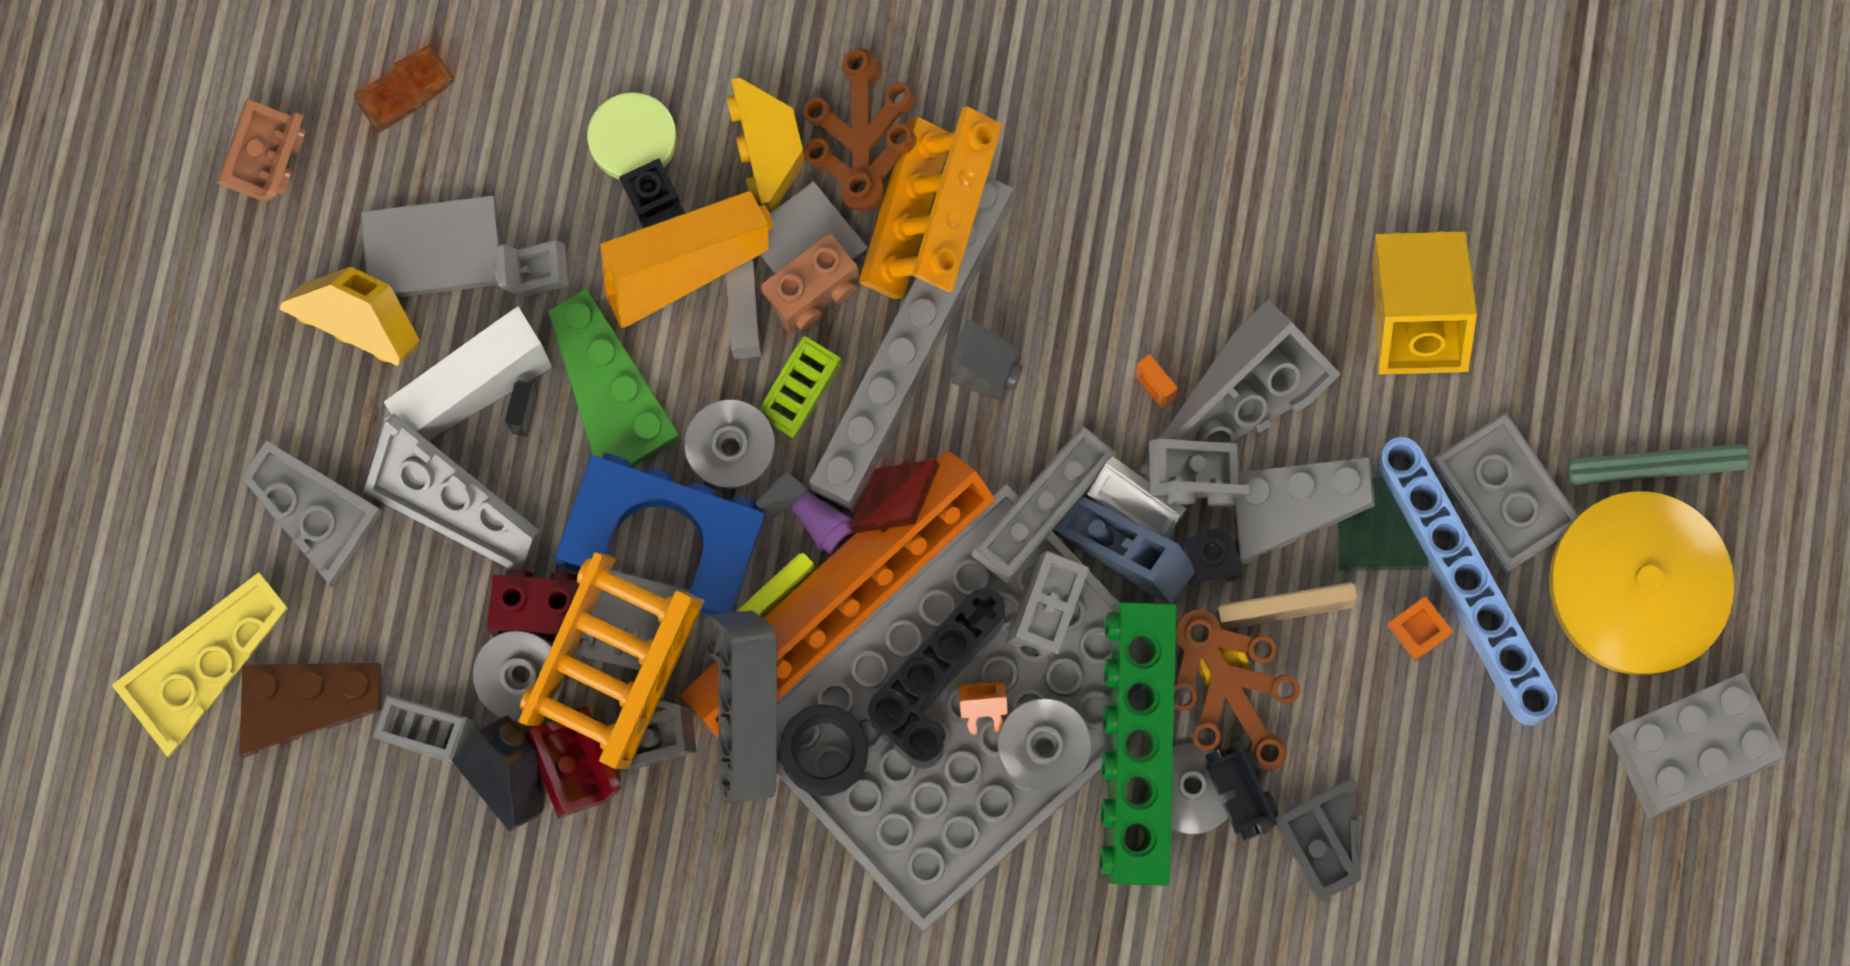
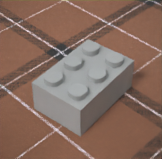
(1696, 745)

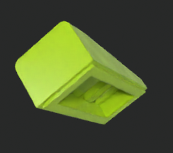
(795, 363)

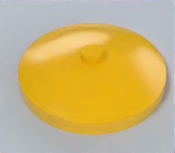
(1641, 583)

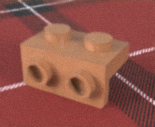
(261, 151)
(811, 284)

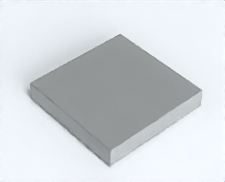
(803, 223)

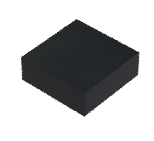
(521, 408)

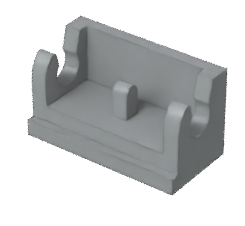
(1047, 603)

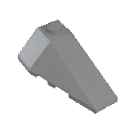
(1253, 380)

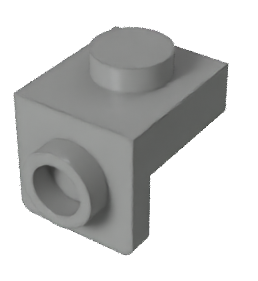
(532, 268)

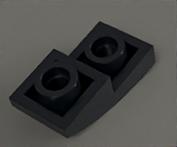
(651, 194)

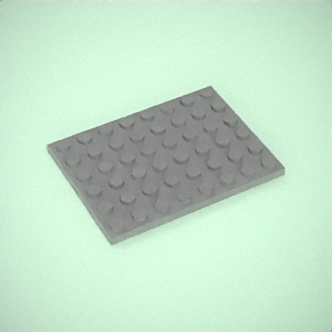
(949, 825)

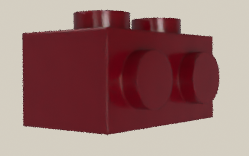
(530, 603)

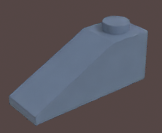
(1127, 549)

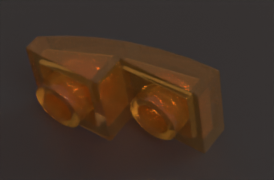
(404, 90)

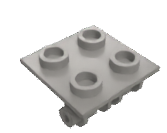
(625, 617)

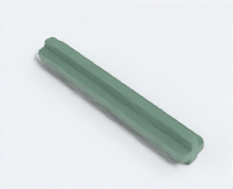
(1658, 464)

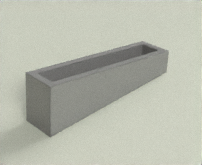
(743, 311)

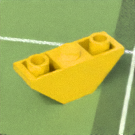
(768, 142)
(356, 312)

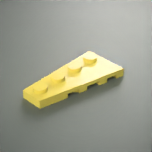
(191, 670)

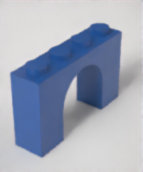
(615, 492)

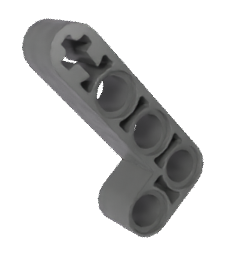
(746, 703)

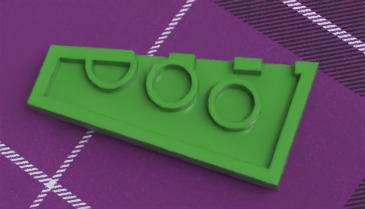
(608, 388)

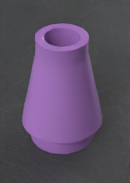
(823, 523)

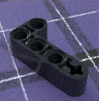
(943, 668)

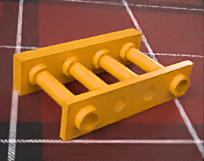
(909, 199)
(656, 656)

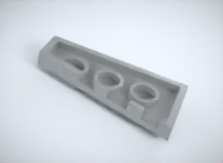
(440, 494)

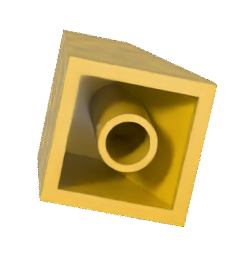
(1423, 303)

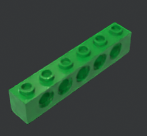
(1154, 766)

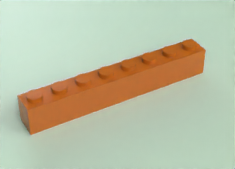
(856, 583)

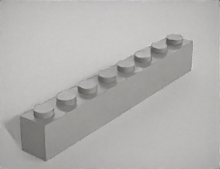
(902, 364)

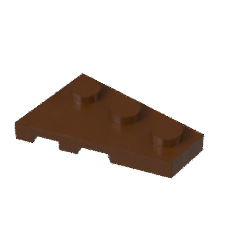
(299, 699)

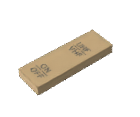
(1286, 606)

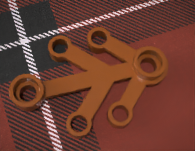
(863, 134)
(1227, 683)

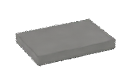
(433, 246)
(1504, 492)

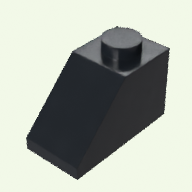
(503, 772)

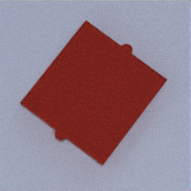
(894, 496)

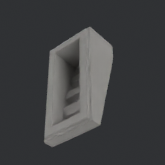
(451, 737)

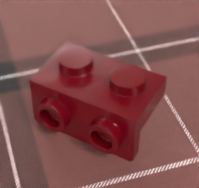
(572, 767)

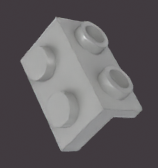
(1195, 470)

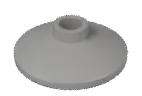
(723, 423)
(495, 671)
(1044, 721)
(1199, 811)

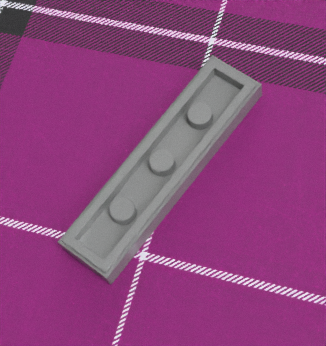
(1043, 504)

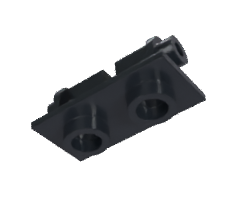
(1238, 773)

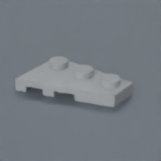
(1299, 501)
(311, 508)

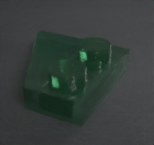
(1379, 537)

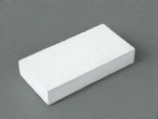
(1130, 496)

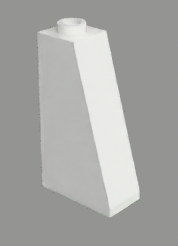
(471, 376)

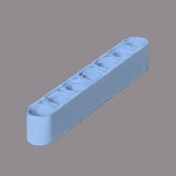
(1464, 602)

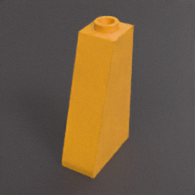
(681, 255)

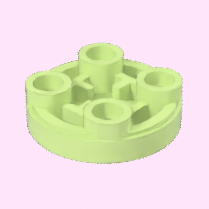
(631, 133)

